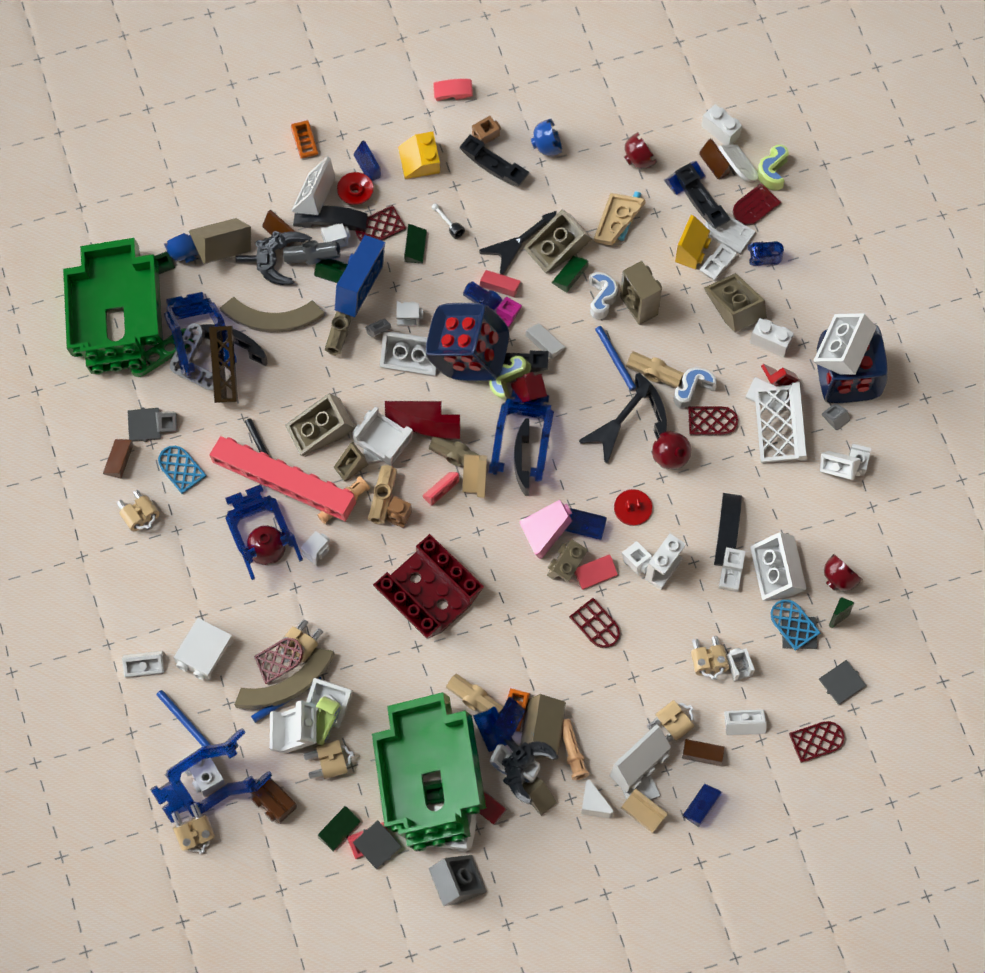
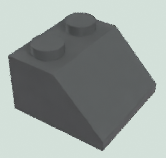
(457, 879)

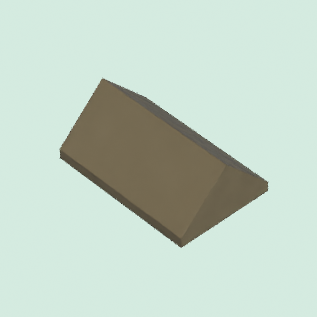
(222, 240)
(543, 721)

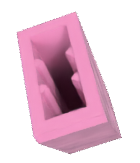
(546, 527)

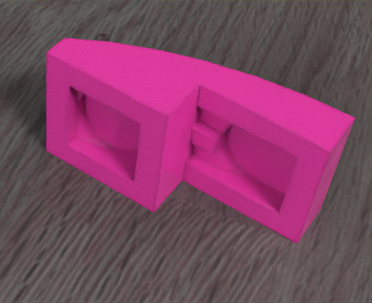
(508, 310)

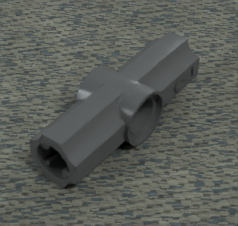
(311, 252)

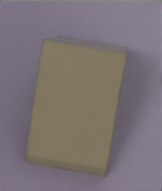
(350, 462)
(541, 796)

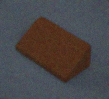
(715, 159)
(275, 223)
(118, 458)
(703, 752)

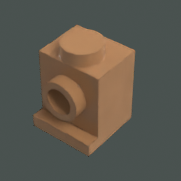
(486, 129)
(398, 512)

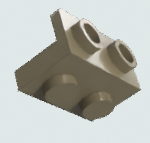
(567, 561)

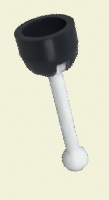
(456, 230)

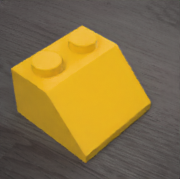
(419, 156)
(692, 243)

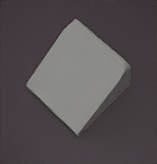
(836, 416)
(166, 421)

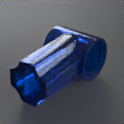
(480, 295)

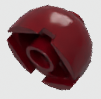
(638, 153)
(671, 450)
(266, 544)
(840, 575)

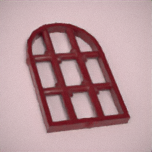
(588, 623)

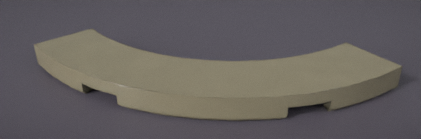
(272, 321)
(288, 689)

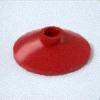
(355, 181)

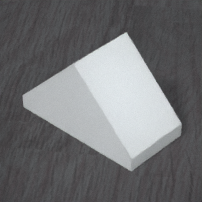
(594, 803)

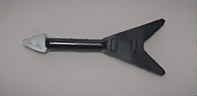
(508, 249)
(608, 433)

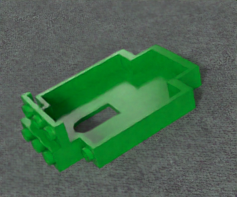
(111, 279)
(422, 741)

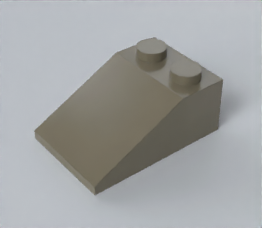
(557, 242)
(736, 302)
(320, 425)

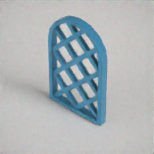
(187, 456)
(800, 611)

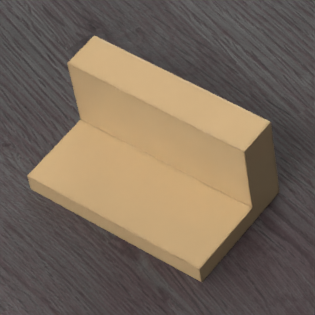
(475, 474)
(643, 810)

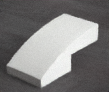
(718, 262)
(731, 569)

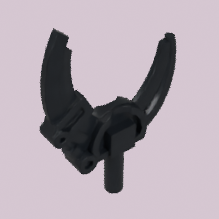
(267, 258)
(519, 760)

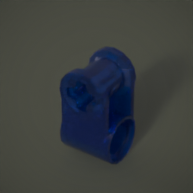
(764, 254)

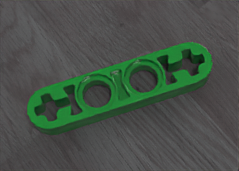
(160, 350)

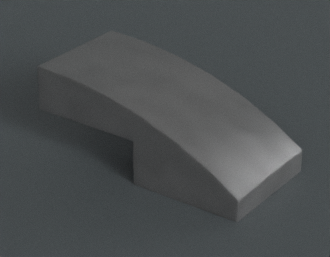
(378, 327)

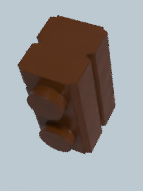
(274, 801)

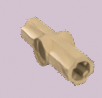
(655, 369)
(380, 504)
(471, 695)

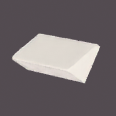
(544, 340)
(765, 397)
(839, 464)
(143, 664)
(745, 722)

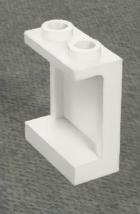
(382, 436)
(665, 561)
(202, 649)
(293, 727)

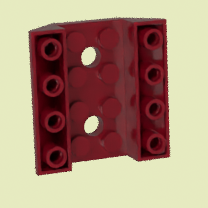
(441, 580)

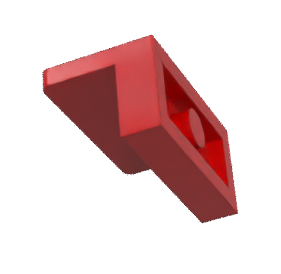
(781, 377)

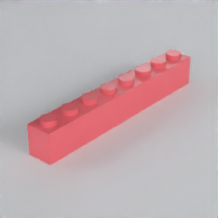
(283, 478)

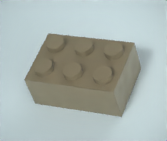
(640, 292)

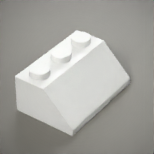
(845, 343)
(778, 567)
(641, 759)

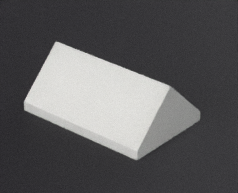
(315, 189)
(405, 353)

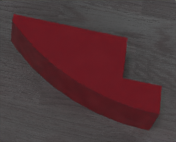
(424, 418)

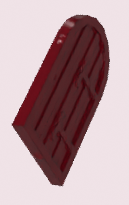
(755, 205)

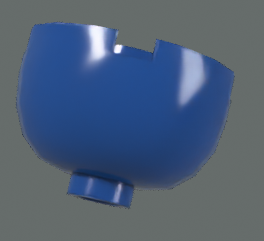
(546, 138)
(181, 248)

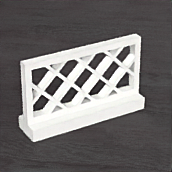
(797, 423)

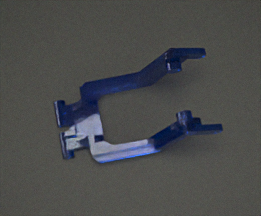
(186, 307)
(533, 409)
(249, 506)
(178, 796)

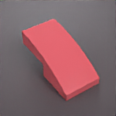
(453, 88)

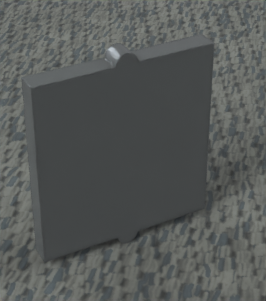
(143, 424)
(812, 644)
(842, 682)
(376, 844)

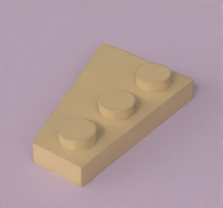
(616, 217)

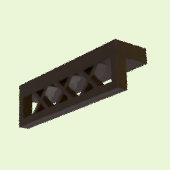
(219, 364)

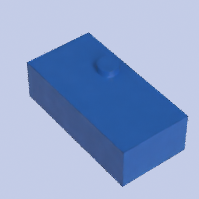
(359, 275)

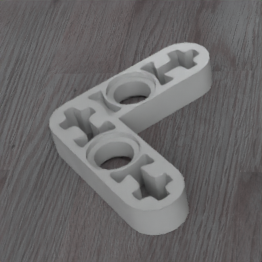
(198, 338)

